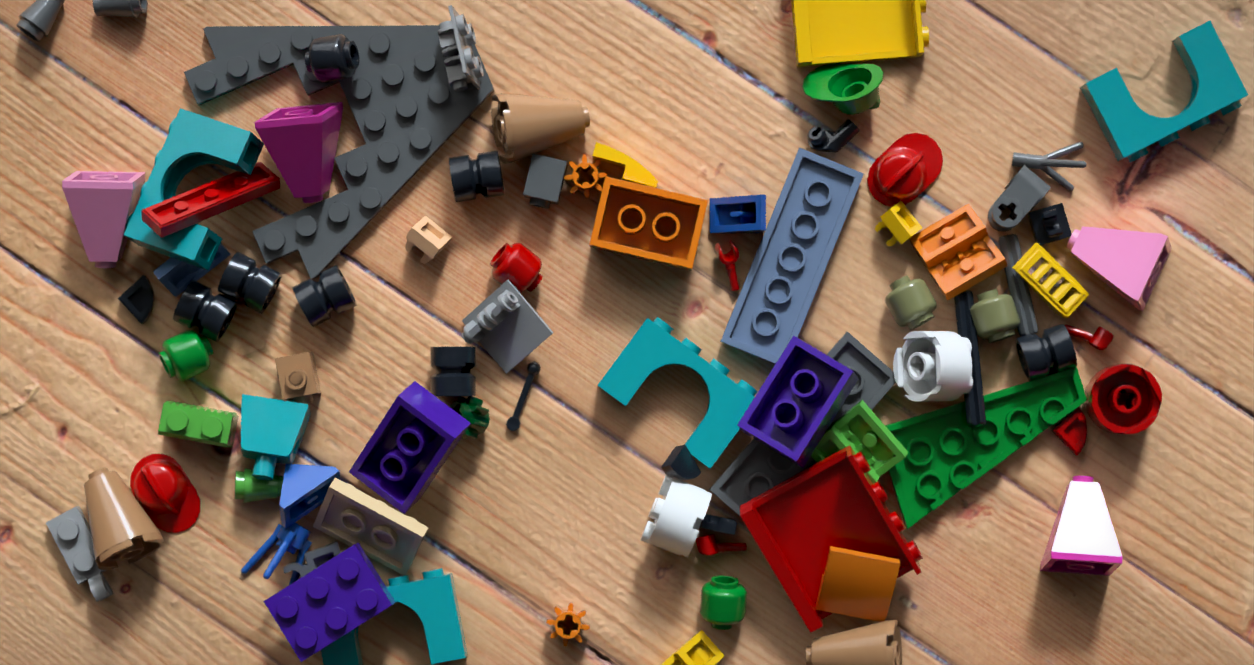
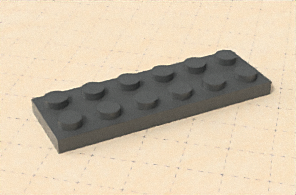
(762, 468)

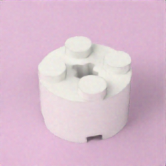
(934, 366)
(676, 516)

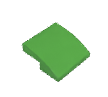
(863, 433)

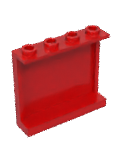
(821, 509)

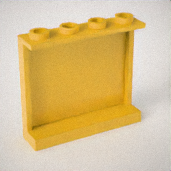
(857, 30)

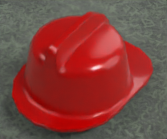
(905, 169)
(165, 493)

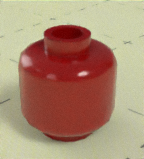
(517, 265)

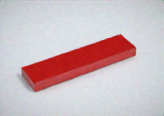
(209, 200)

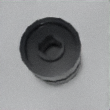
(476, 176)
(249, 282)
(324, 296)
(204, 310)
(1040, 354)
(453, 371)

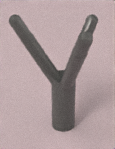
(1043, 162)

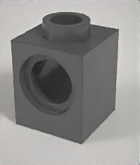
(544, 181)

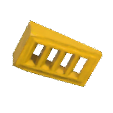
(1066, 296)

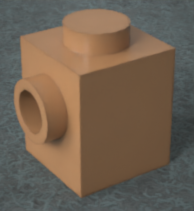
(298, 377)

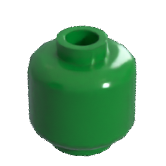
(186, 355)
(723, 602)

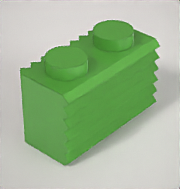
(198, 423)

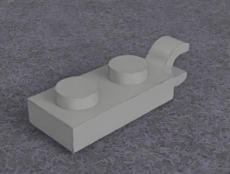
(75, 543)

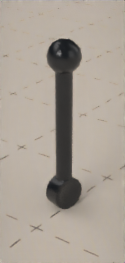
(513, 422)

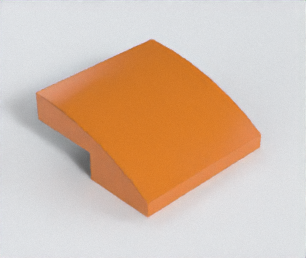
(958, 252)
(857, 584)

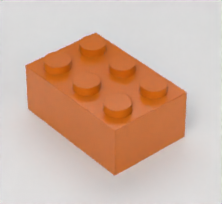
(648, 223)

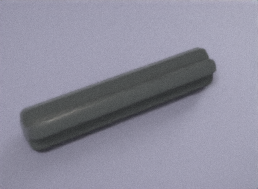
(1017, 286)

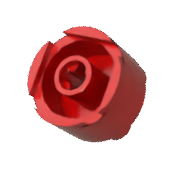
(1141, 406)

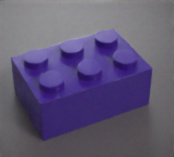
(798, 401)
(409, 447)
(329, 602)

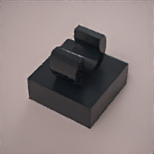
(1049, 224)

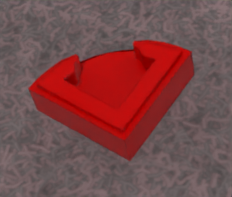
(1072, 431)

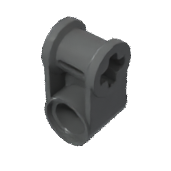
(1020, 197)

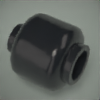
(332, 58)

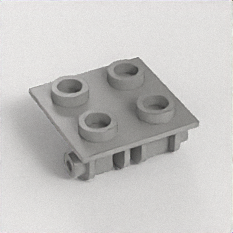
(456, 39)
(506, 326)

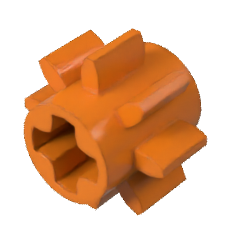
(585, 166)
(559, 630)

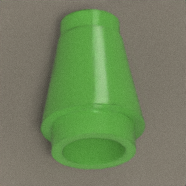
(254, 489)

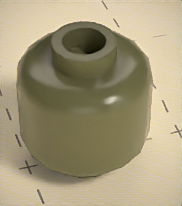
(910, 302)
(995, 316)

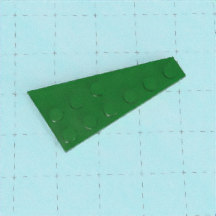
(951, 455)

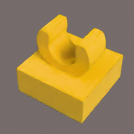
(900, 223)

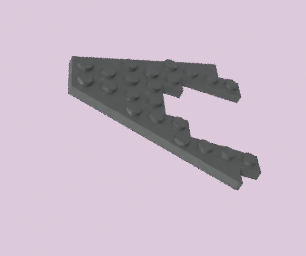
(398, 102)

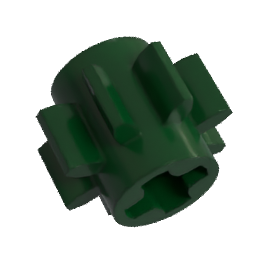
(471, 410)

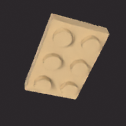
(378, 528)

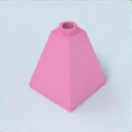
(101, 211)
(1122, 259)

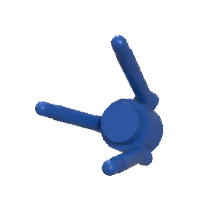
(289, 540)

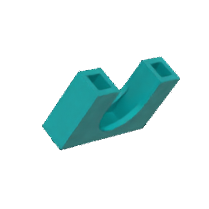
(1213, 89)
(190, 143)
(655, 348)
(435, 604)

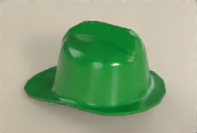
(849, 86)

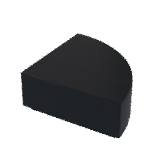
(139, 299)
(681, 464)
(719, 524)

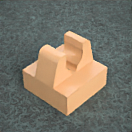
(428, 238)

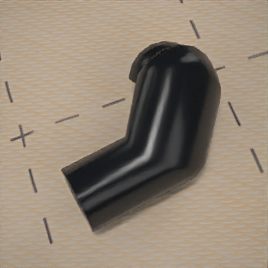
(832, 140)

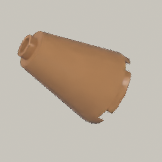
(535, 123)
(117, 521)
(864, 645)

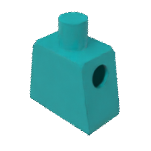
(271, 432)

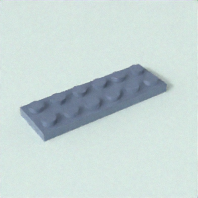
(792, 256)

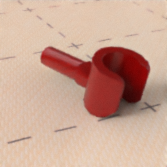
(729, 260)
(1099, 340)
(708, 546)

